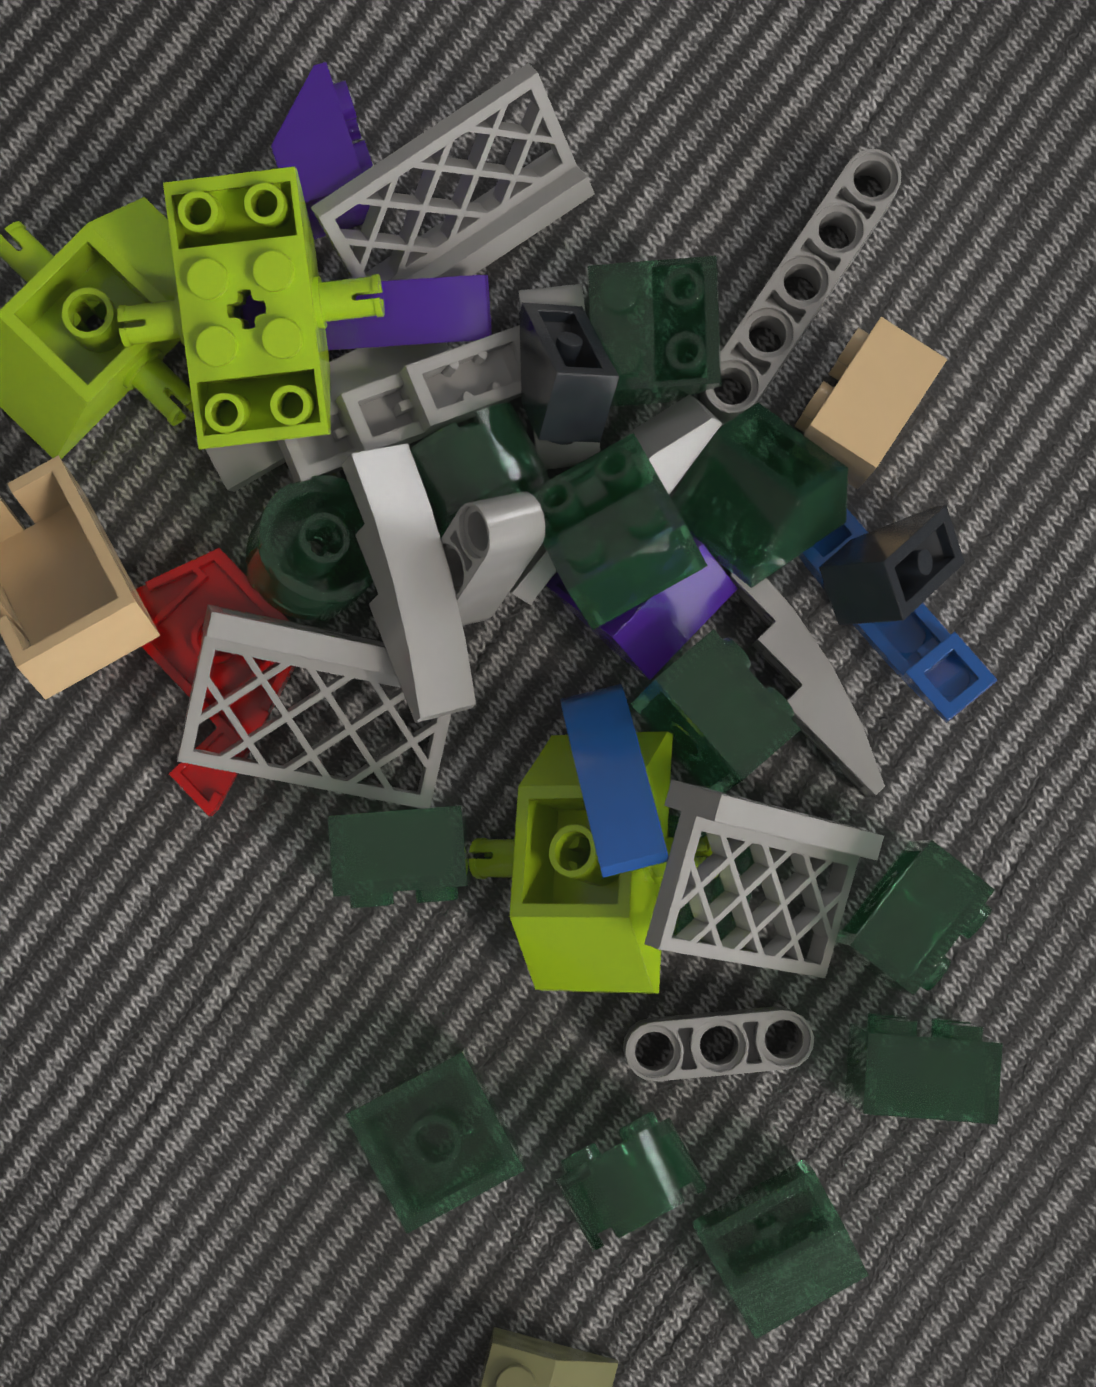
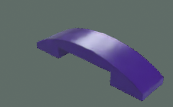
(414, 314)

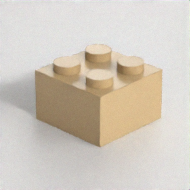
(876, 393)

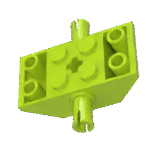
(238, 241)
(52, 366)
(568, 918)

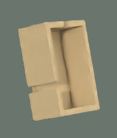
(63, 585)

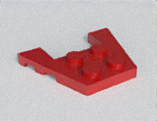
(178, 610)

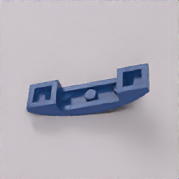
(918, 648)
(613, 781)

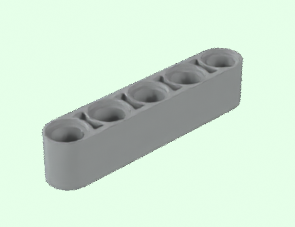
(818, 264)

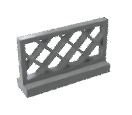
(475, 230)
(316, 651)
(759, 827)

